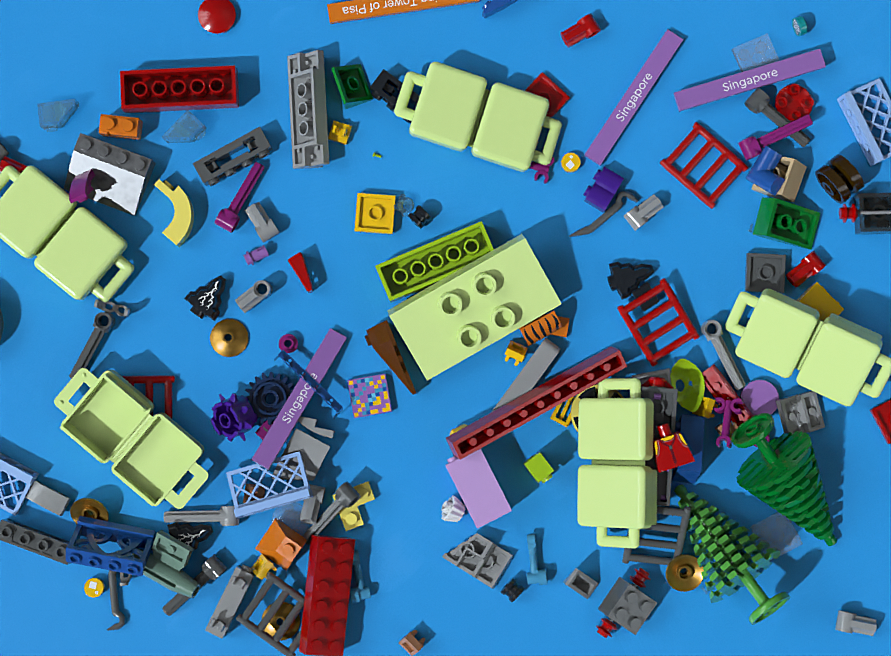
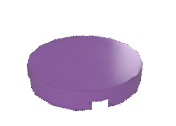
(760, 397)

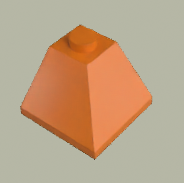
(281, 544)

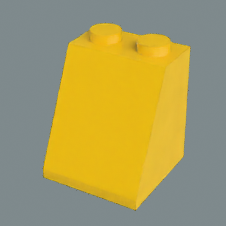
(821, 300)

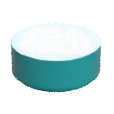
(799, 26)

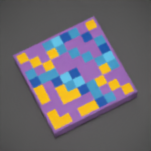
(369, 396)

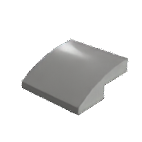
(800, 413)

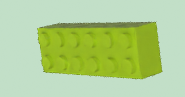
(433, 261)

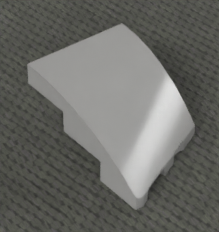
(312, 452)
(480, 559)

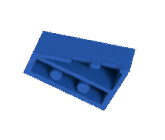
(692, 431)

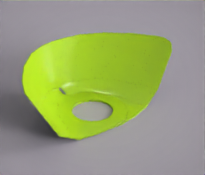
(691, 396)

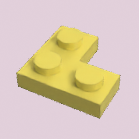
(351, 516)

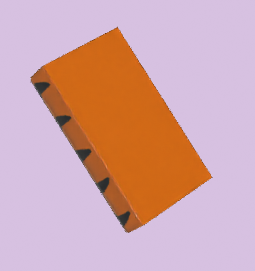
(541, 328)

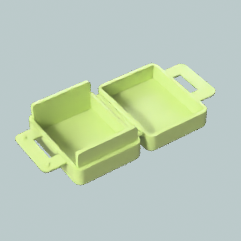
(495, 122)
(69, 243)
(829, 353)
(117, 427)
(617, 485)

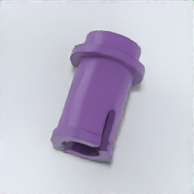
(256, 255)

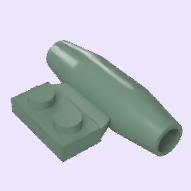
(167, 564)

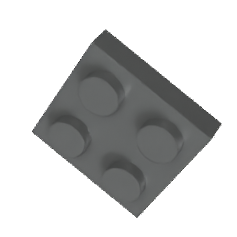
(765, 272)

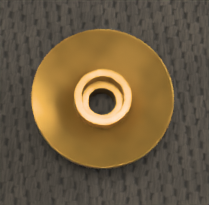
(236, 344)
(88, 508)
(689, 579)
(282, 613)

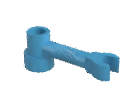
(535, 576)
(360, 592)

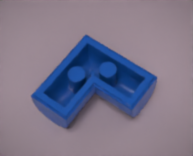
(762, 171)

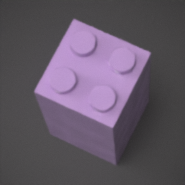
(478, 487)

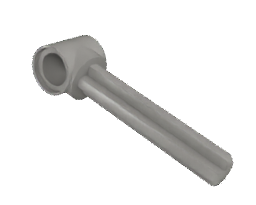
(723, 353)
(225, 516)

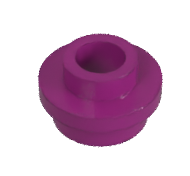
(292, 348)

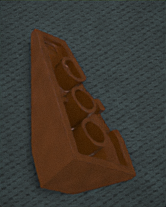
(385, 345)

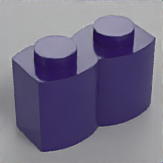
(603, 189)

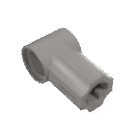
(639, 215)
(264, 226)
(252, 296)
(312, 505)
(851, 623)

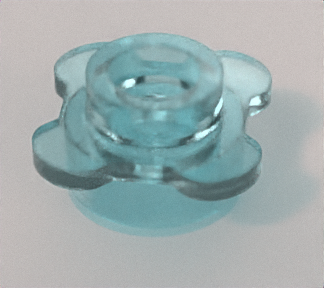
(408, 202)

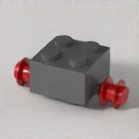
(626, 605)

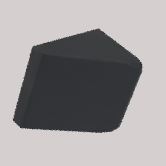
(640, 291)

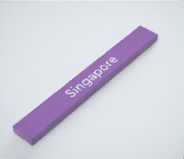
(749, 80)
(633, 97)
(298, 400)

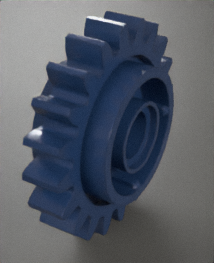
(264, 387)

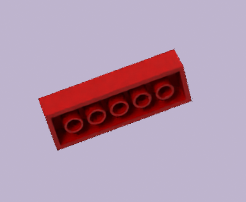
(179, 89)
(327, 595)

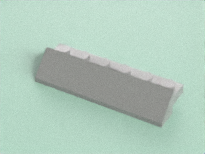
(308, 110)

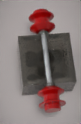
(869, 212)

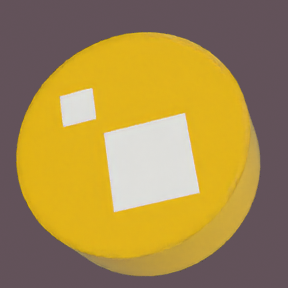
(570, 162)
(94, 587)

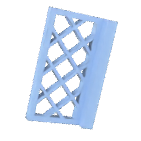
(860, 125)
(21, 473)
(274, 501)

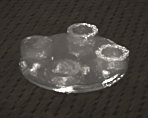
(290, 516)

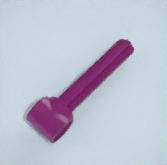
(752, 147)
(228, 218)

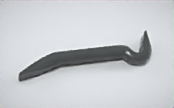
(606, 215)
(114, 601)

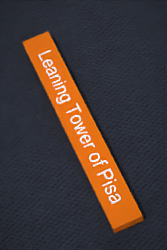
(366, 9)

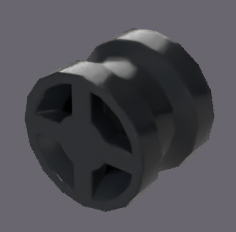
(419, 217)
(512, 590)

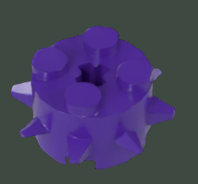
(233, 416)

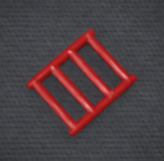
(682, 176)
(672, 302)
(149, 380)

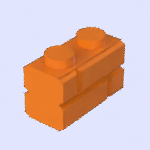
(120, 127)

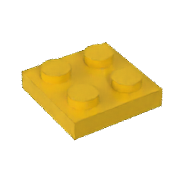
(374, 213)

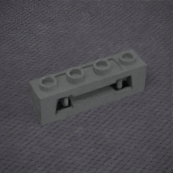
(230, 167)
(33, 540)

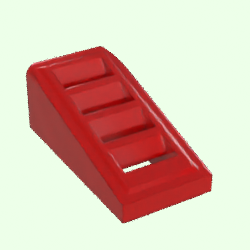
(298, 264)

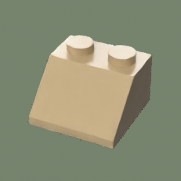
(793, 173)

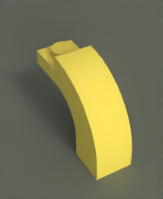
(184, 215)

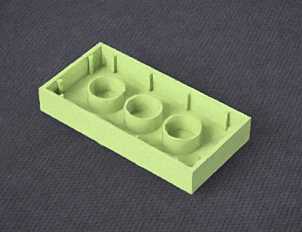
(474, 307)

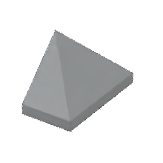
(581, 583)

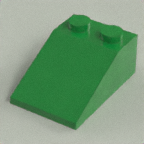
(786, 223)

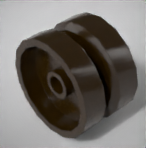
(839, 179)

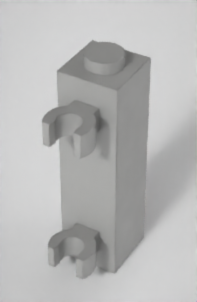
(230, 601)

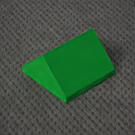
(352, 85)

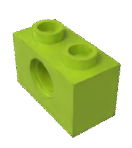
(539, 468)

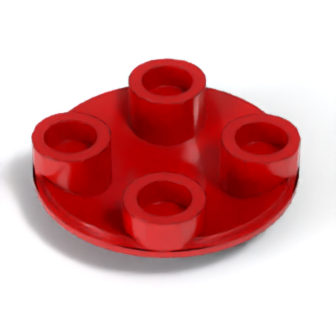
(216, 15)
(794, 102)

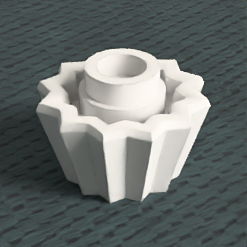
(452, 509)

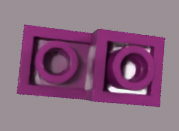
(81, 187)

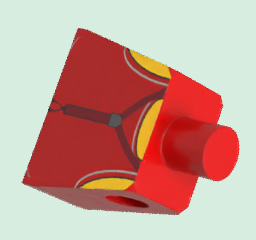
(670, 449)

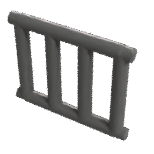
(678, 546)
(259, 630)

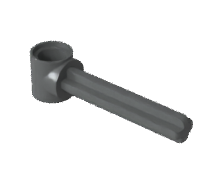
(759, 102)
(93, 341)
(345, 497)
(210, 570)

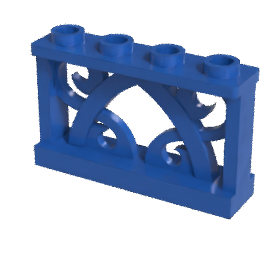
(102, 531)

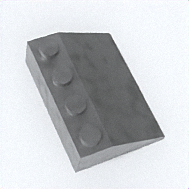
(118, 173)

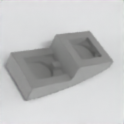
(311, 424)
(48, 498)

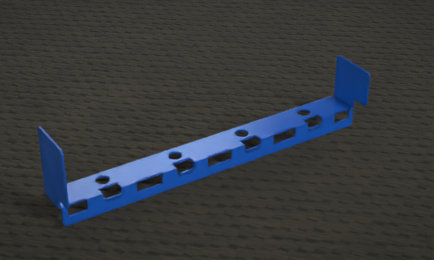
(311, 382)

